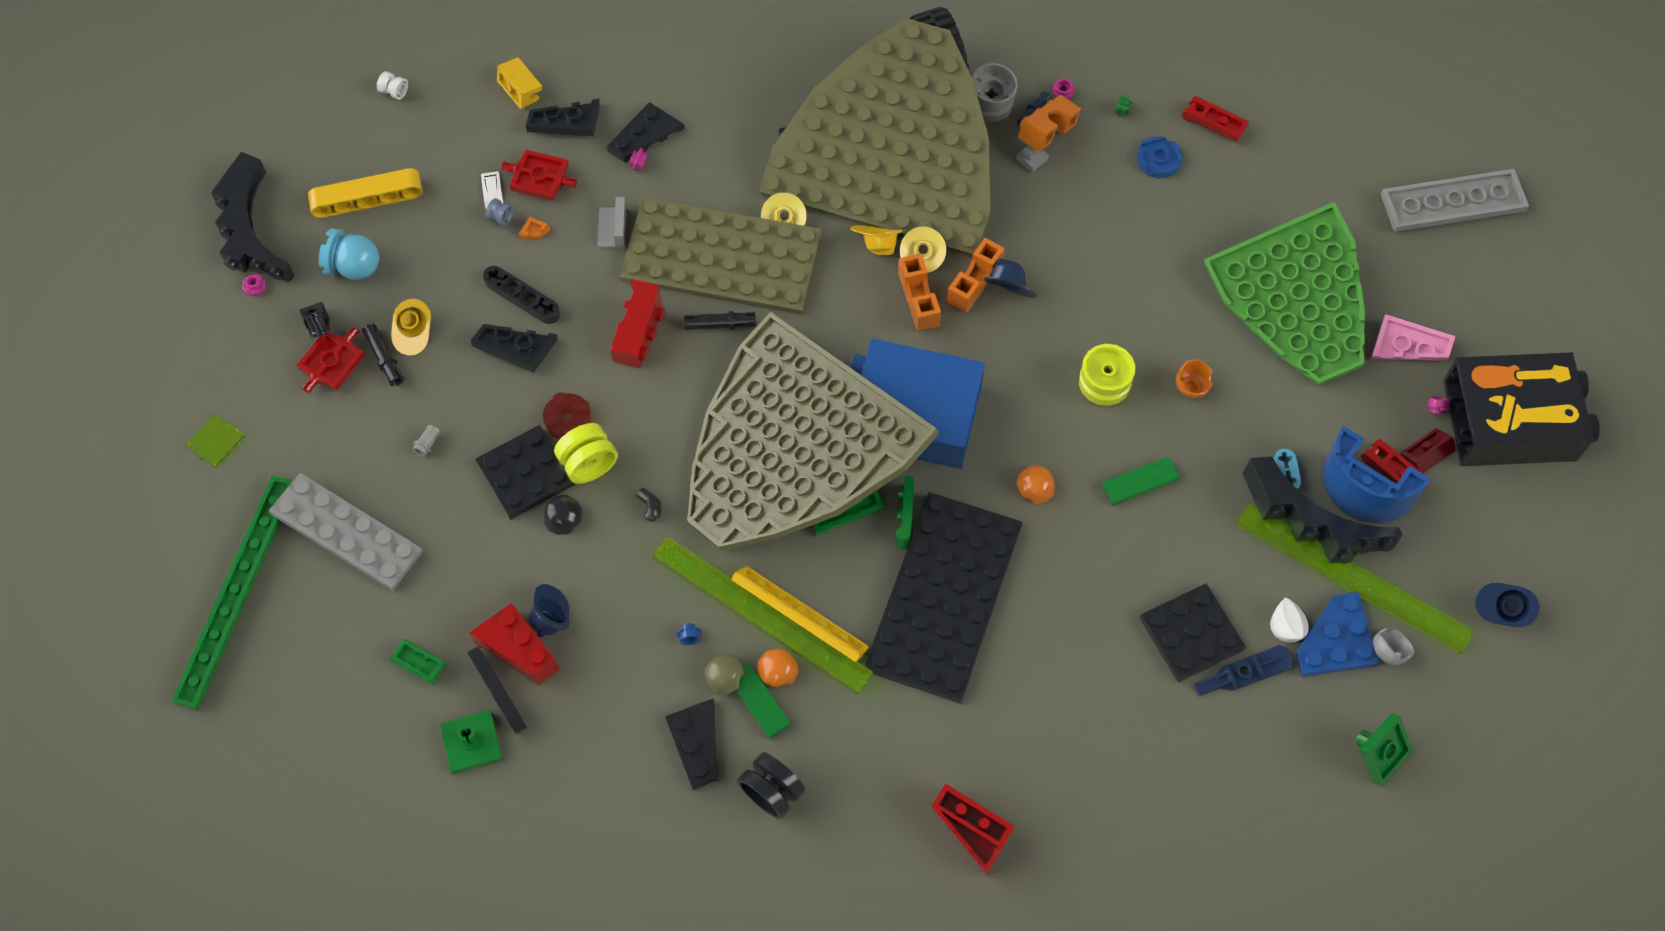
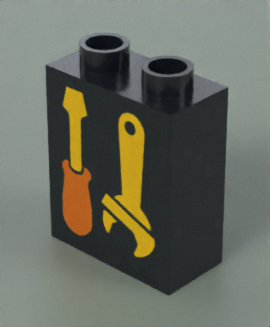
(1519, 409)

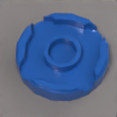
(1159, 157)

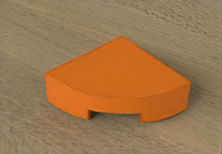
(533, 229)

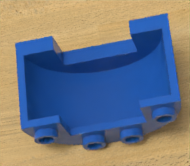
(1362, 490)

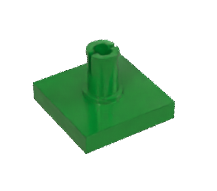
(471, 742)
(1384, 748)

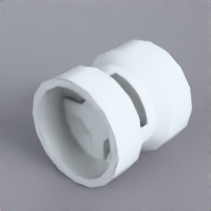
(390, 84)

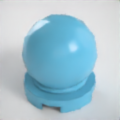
(350, 255)

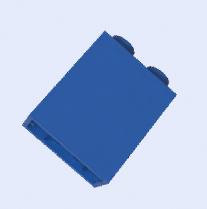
(934, 387)

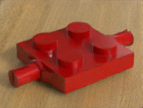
(539, 175)
(330, 360)

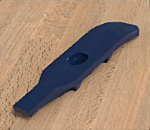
(1259, 666)

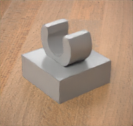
(1032, 158)

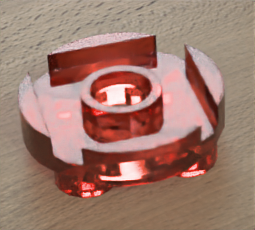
(562, 404)

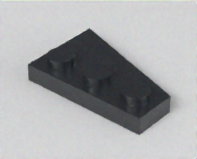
(570, 120)
(642, 131)
(515, 347)
(695, 741)

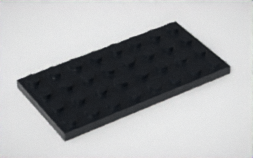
(943, 597)

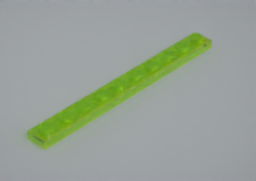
(1358, 579)
(761, 615)

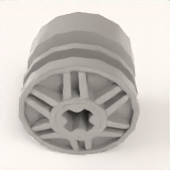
(995, 91)

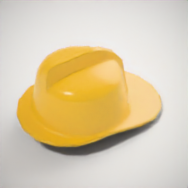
(878, 239)
(410, 327)

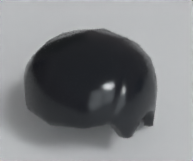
(562, 514)

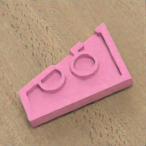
(1410, 341)

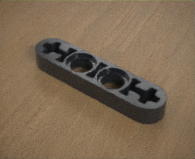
(519, 296)
(497, 690)

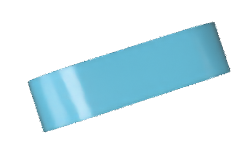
(1292, 469)

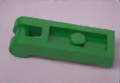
(904, 513)

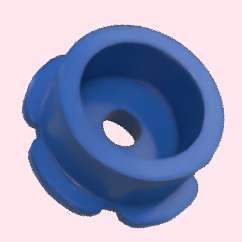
(689, 634)

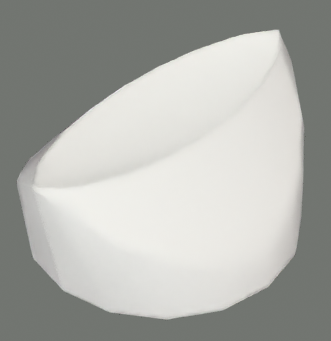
(1289, 622)

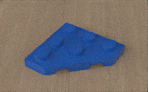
(1338, 639)

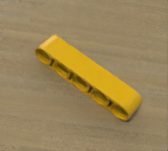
(365, 193)

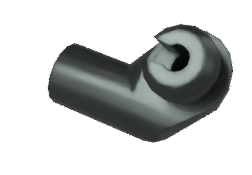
(653, 504)

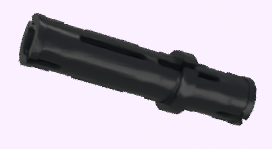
(725, 320)
(387, 362)

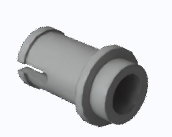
(425, 442)

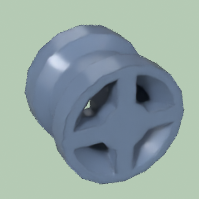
(499, 212)

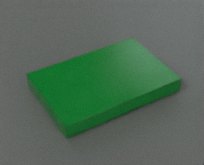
(862, 509)

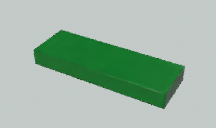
(1140, 481)
(761, 703)

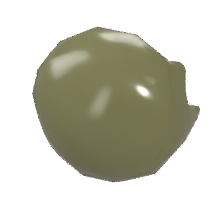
(723, 673)

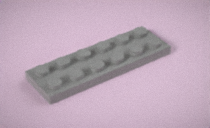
(1454, 200)
(346, 531)

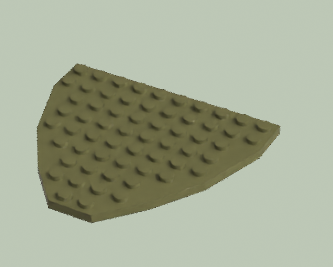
(892, 140)
(794, 440)

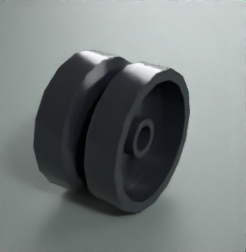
(771, 785)

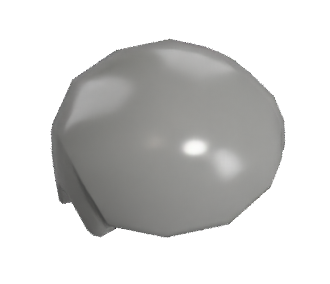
(1392, 647)

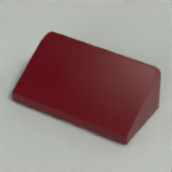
(1429, 450)

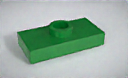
(418, 661)

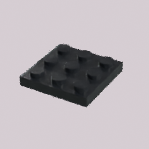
(524, 472)
(1192, 632)

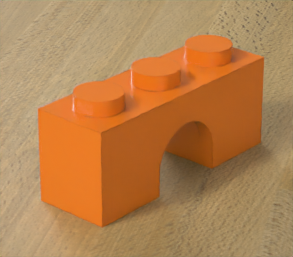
(1041, 126)
(969, 285)
(921, 302)

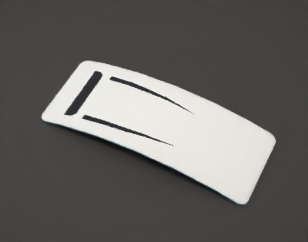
(491, 187)

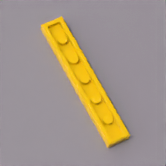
(800, 613)

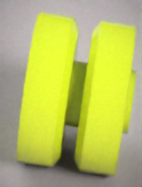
(1106, 374)
(586, 453)

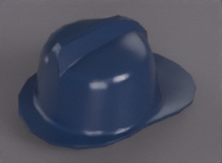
(1011, 277)
(1507, 604)
(549, 610)

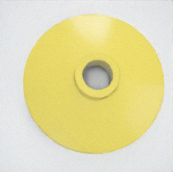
(784, 202)
(928, 237)

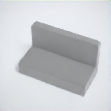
(613, 225)

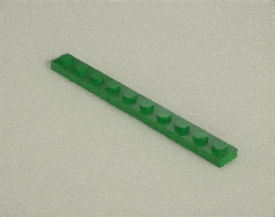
(230, 600)

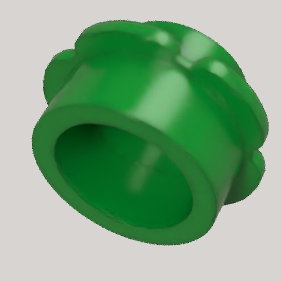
(1123, 105)

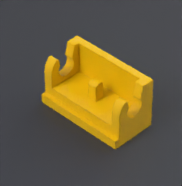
(518, 82)

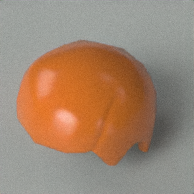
(1194, 379)
(1036, 484)
(777, 668)

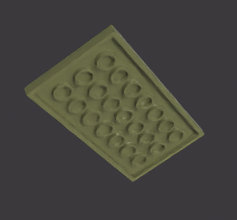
(722, 255)

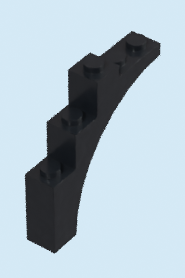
(235, 197)
(1308, 521)

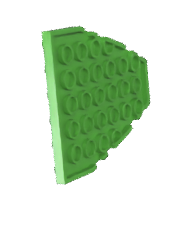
(1299, 292)

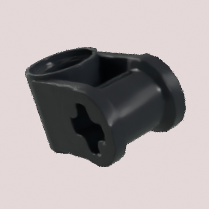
(316, 319)

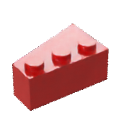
(638, 324)
(515, 643)
(974, 826)

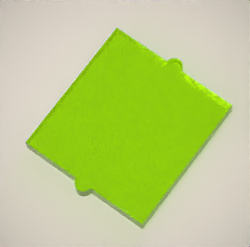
(215, 441)

